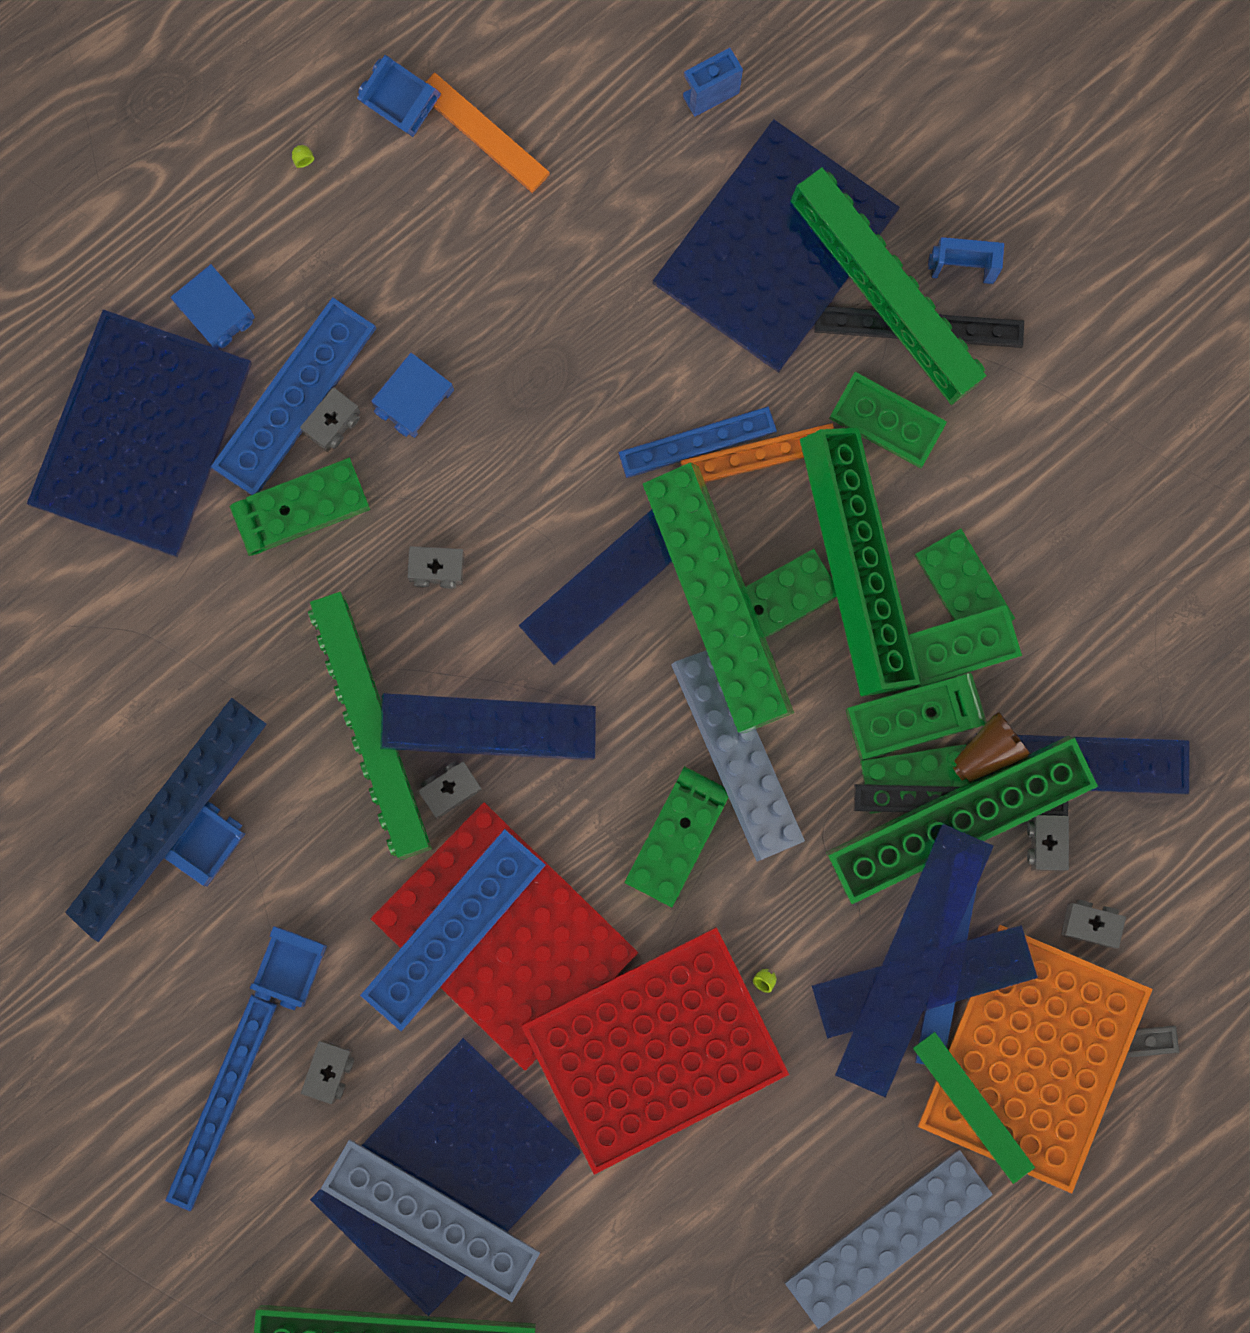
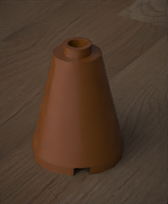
(990, 750)

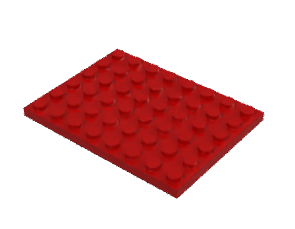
(532, 958)
(655, 1050)

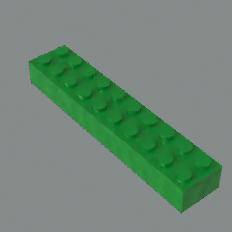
(887, 286)
(859, 561)
(718, 598)
(363, 714)
(977, 809)
(314, 1320)

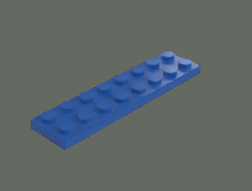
(292, 397)
(452, 930)

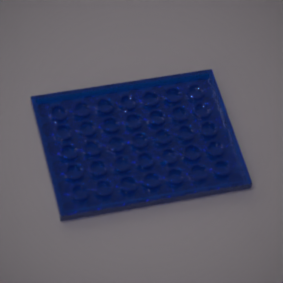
(755, 260)
(139, 433)
(469, 1140)

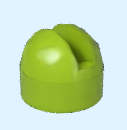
(302, 156)
(765, 980)

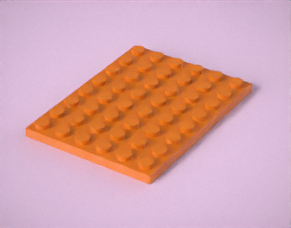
(1044, 1060)

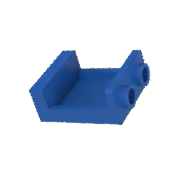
(713, 81)
(398, 95)
(969, 254)
(213, 307)
(411, 395)
(205, 844)
(288, 968)

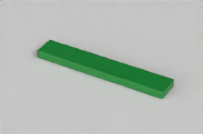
(973, 1108)

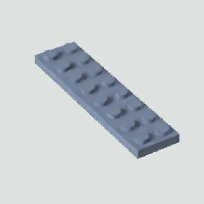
(739, 762)
(430, 1220)
(888, 1238)

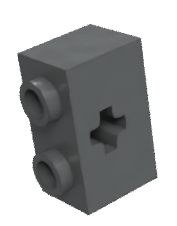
(333, 406)
(424, 558)
(442, 803)
(1056, 831)
(1077, 926)
(316, 1083)

